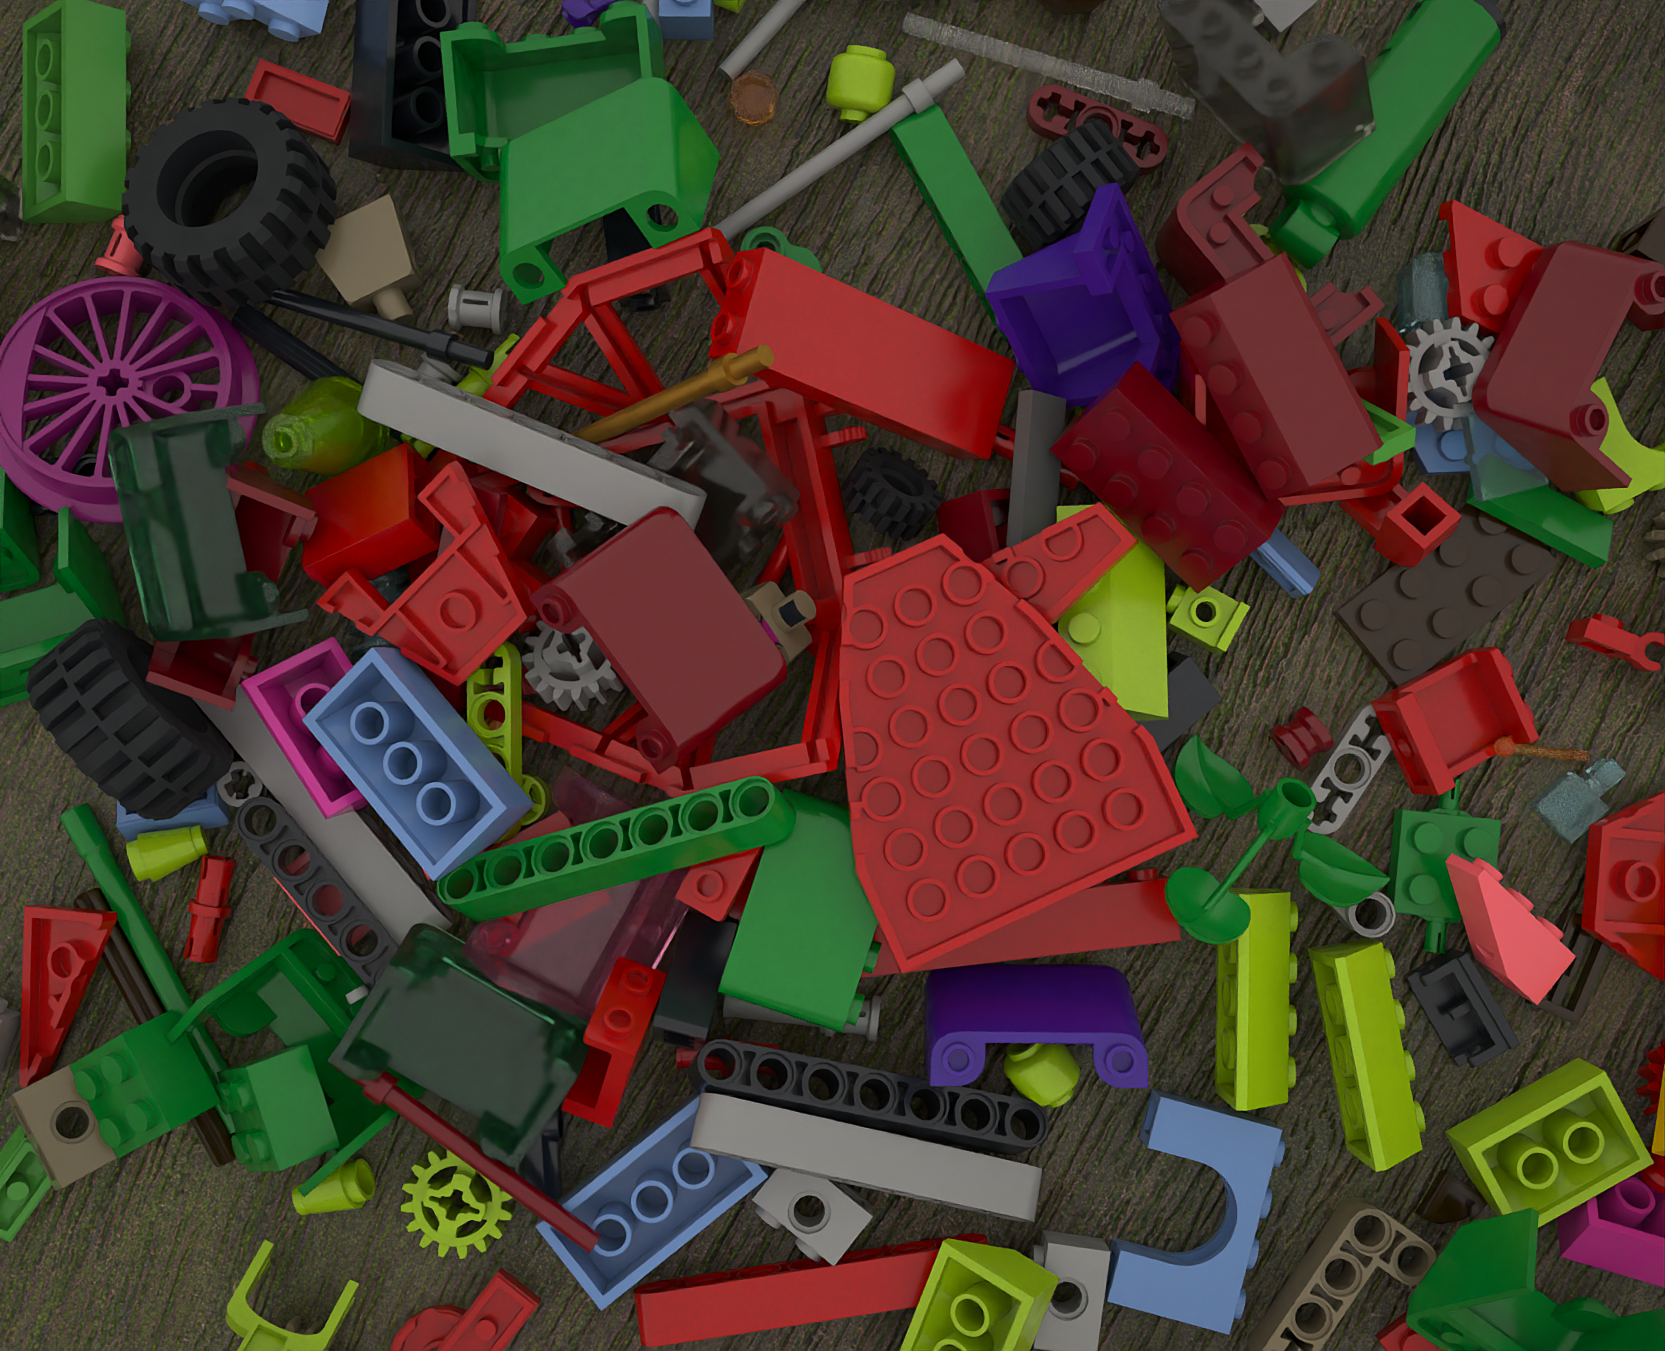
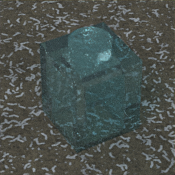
(1422, 292)

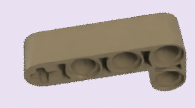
(1335, 1295)

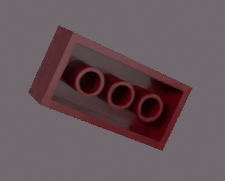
(1168, 478)

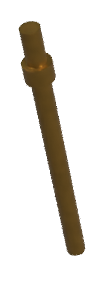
(722, 375)

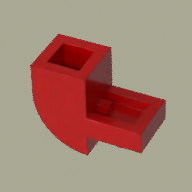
(1404, 522)

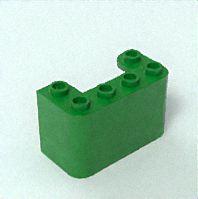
(515, 87)
(805, 923)

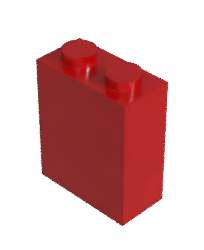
(372, 518)

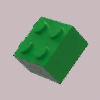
(143, 1084)
(276, 1110)

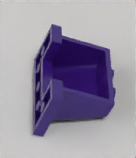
(1087, 307)

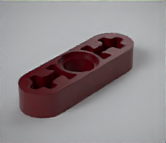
(1116, 119)

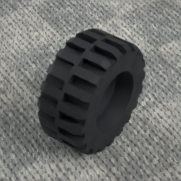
(198, 164)
(125, 733)

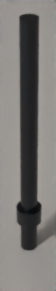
(438, 344)

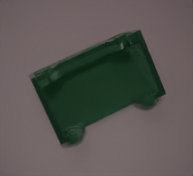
(466, 1041)

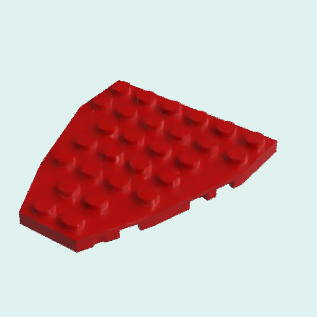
(982, 756)

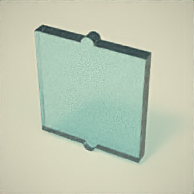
(1495, 464)

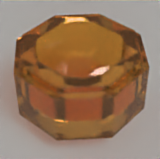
(753, 98)

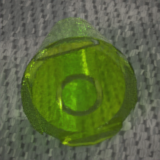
(323, 430)

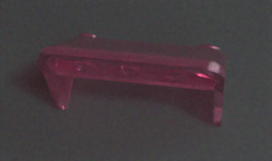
(571, 946)

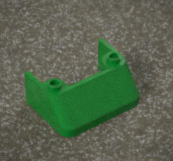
(45, 617)
(302, 998)
(1486, 1300)

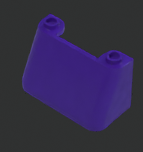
(1031, 1005)

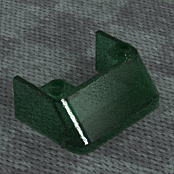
(186, 527)

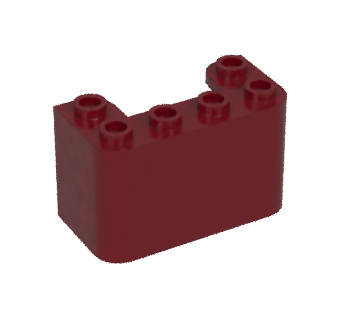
(1211, 241)

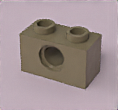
(61, 1157)

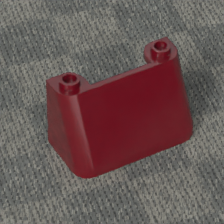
(668, 632)

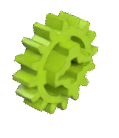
(438, 1196)

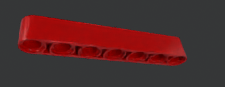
(786, 1292)

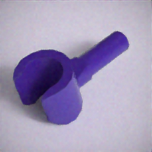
(582, 12)

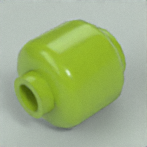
(860, 83)
(1042, 1072)

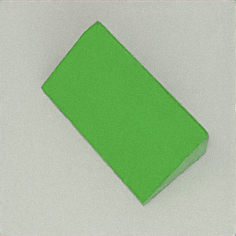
(21, 1183)

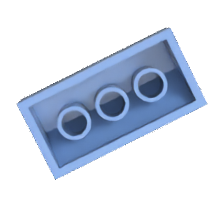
(416, 761)

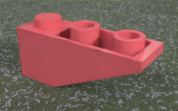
(1503, 933)

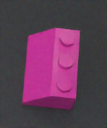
(283, 699)
(1618, 1231)

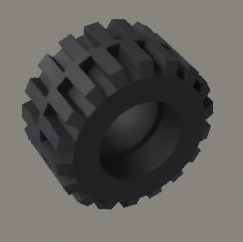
(1058, 185)

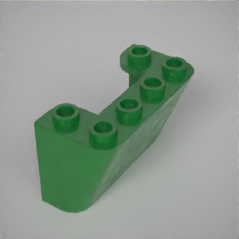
(607, 155)

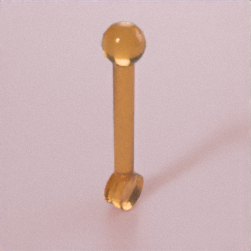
(1506, 747)

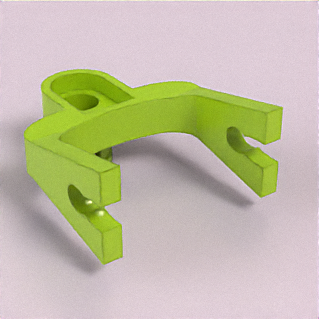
(264, 1336)

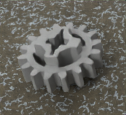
(1439, 351)
(560, 675)

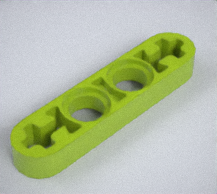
(507, 738)

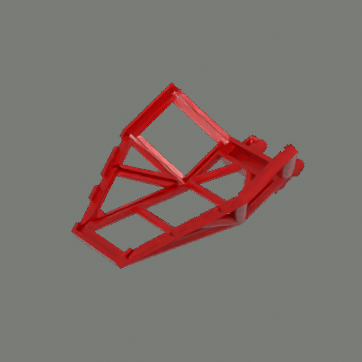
(794, 439)

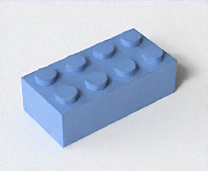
(648, 1204)

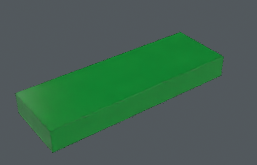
(1553, 521)

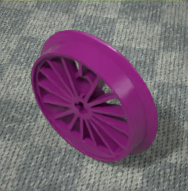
(112, 391)

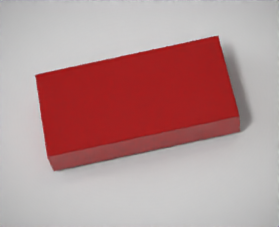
(308, 103)

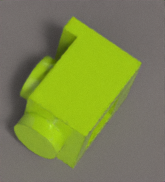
(1210, 635)

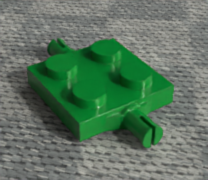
(1418, 856)

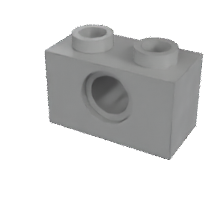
(818, 1236)
(1084, 1262)

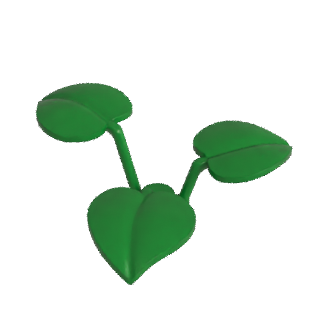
(1325, 868)

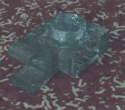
(1574, 801)

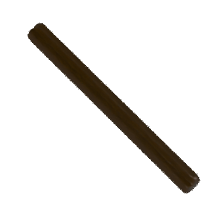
(147, 1005)

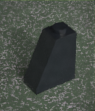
(693, 982)

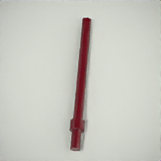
(387, 1091)

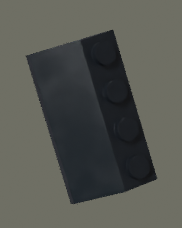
(399, 83)

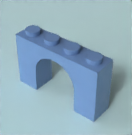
(1205, 1282)

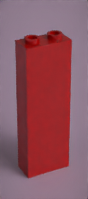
(862, 355)

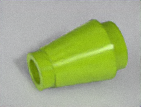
(165, 851)
(342, 1190)

